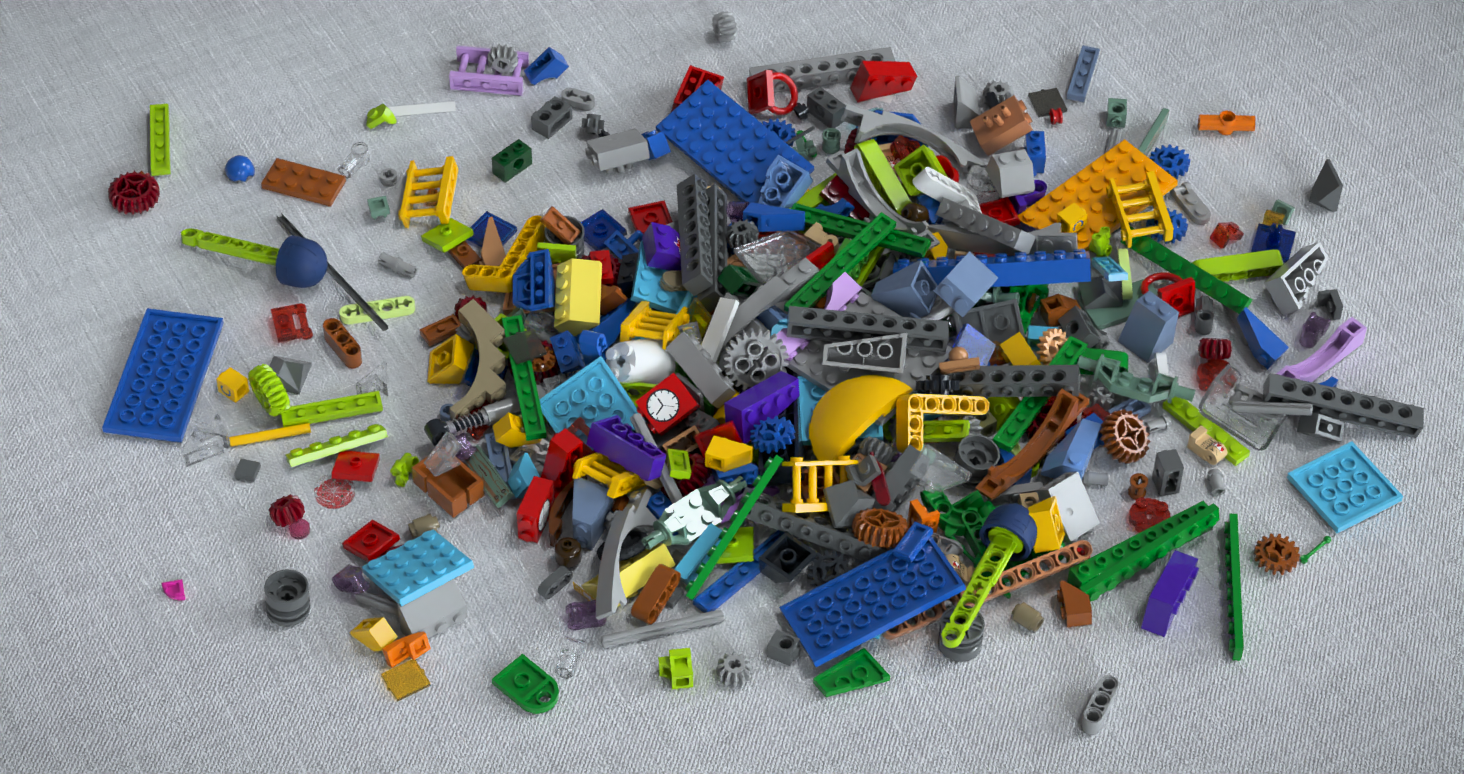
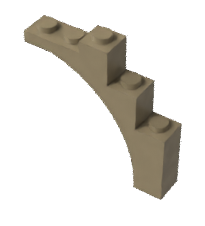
(487, 336)

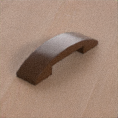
(558, 510)

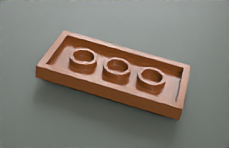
(303, 182)

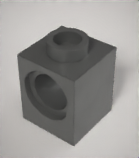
(783, 640)

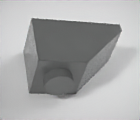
(1321, 427)

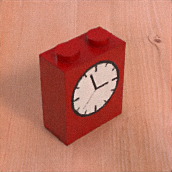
(666, 404)
(535, 509)

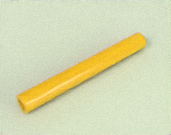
(270, 434)

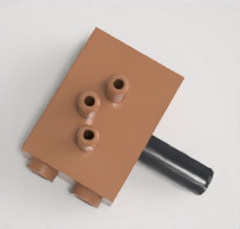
(1001, 123)

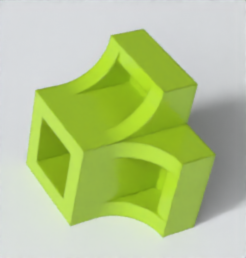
(1002, 408)
(677, 668)

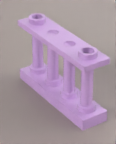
(485, 82)

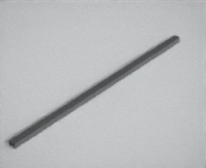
(340, 280)

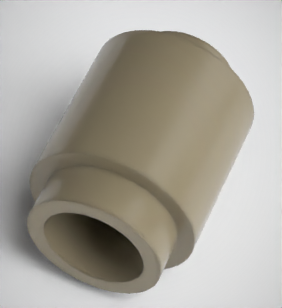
(423, 524)
(1027, 617)

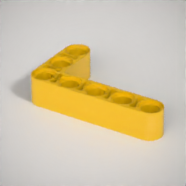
(501, 277)
(913, 406)

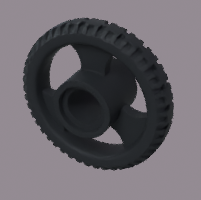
(628, 550)

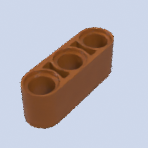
(342, 343)
(655, 594)

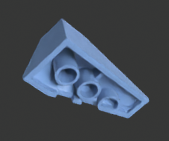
(784, 184)
(1073, 451)

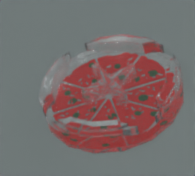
(333, 492)

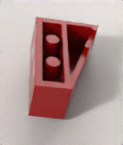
(882, 79)
(692, 81)
(560, 459)

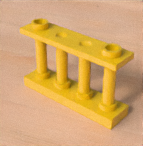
(444, 197)
(1154, 199)
(653, 324)
(608, 472)
(812, 502)

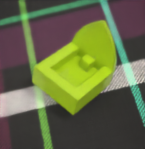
(379, 115)

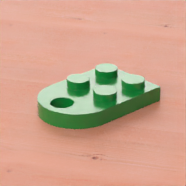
(526, 684)

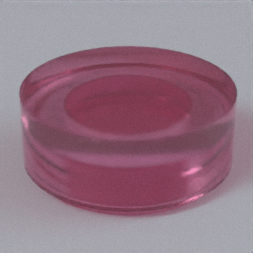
(300, 529)

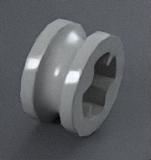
(388, 172)

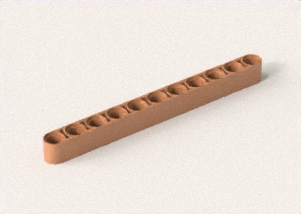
(1016, 581)

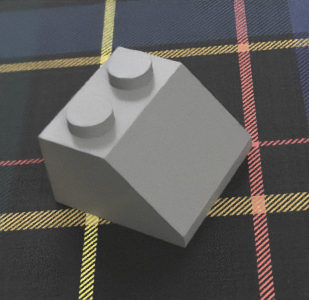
(965, 103)
(1011, 173)

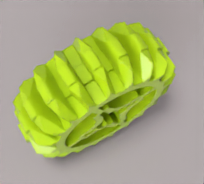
(269, 390)

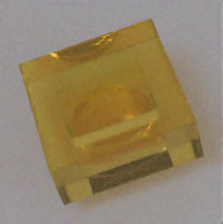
(1272, 217)

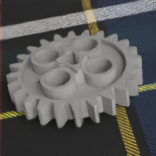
(740, 350)

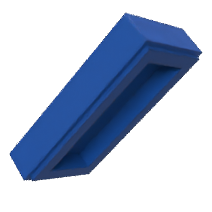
(913, 542)

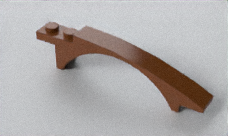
(1061, 415)

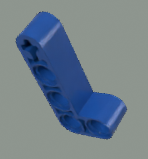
(592, 346)

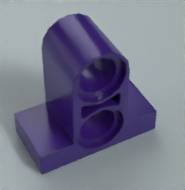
(1022, 201)

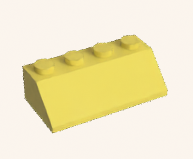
(577, 295)
(636, 570)

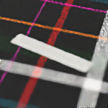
(423, 108)

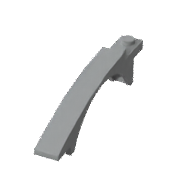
(874, 124)
(853, 173)
(1046, 240)
(773, 292)
(633, 518)

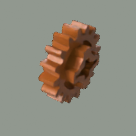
(1274, 554)

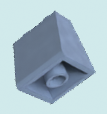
(966, 284)
(907, 291)
(1149, 327)
(589, 511)

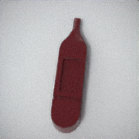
(880, 487)

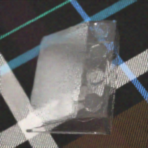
(774, 254)

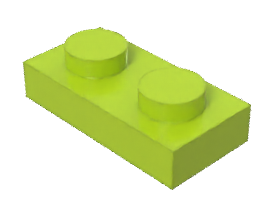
(678, 464)

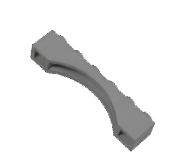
(985, 225)

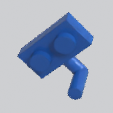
(622, 246)

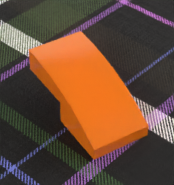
(408, 646)

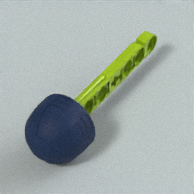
(297, 262)
(1006, 534)

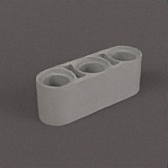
(1100, 705)

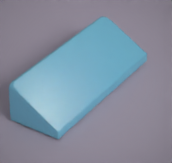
(698, 553)

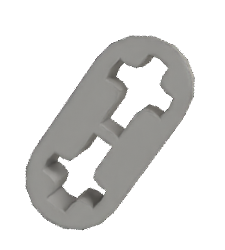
(578, 99)

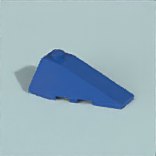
(611, 322)

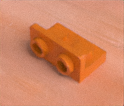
(919, 514)

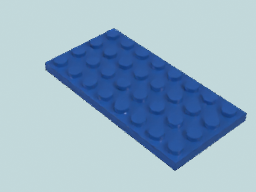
(727, 141)
(163, 375)
(870, 601)

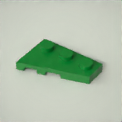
(851, 674)

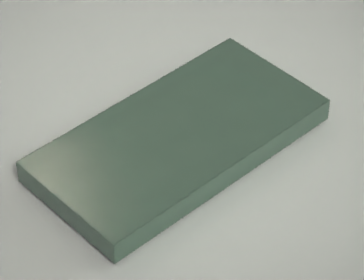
(1107, 317)

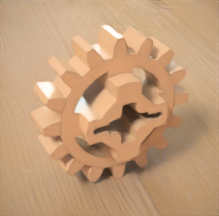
(1050, 344)

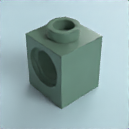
(1116, 112)

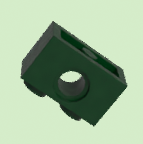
(511, 160)
(738, 281)

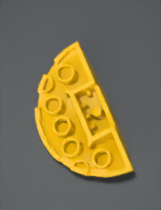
(849, 411)

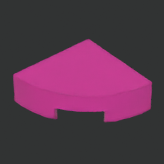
(174, 589)

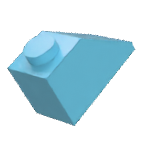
(522, 475)

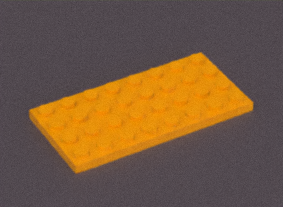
(1088, 191)

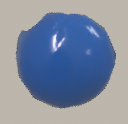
(239, 168)

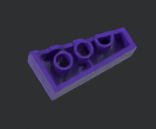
(761, 401)
(626, 448)
(1169, 593)

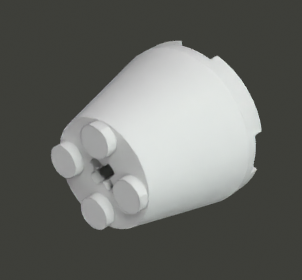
(640, 361)

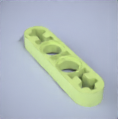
(1123, 261)
(377, 307)

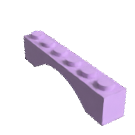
(840, 294)
(1340, 344)

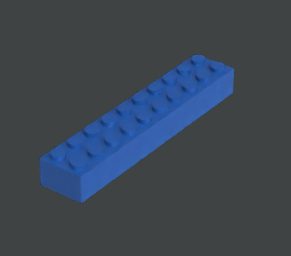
(1018, 269)

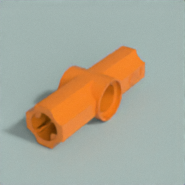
(1226, 122)

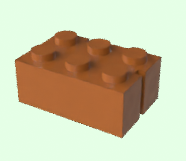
(451, 489)

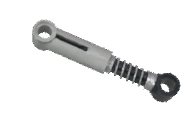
(487, 416)

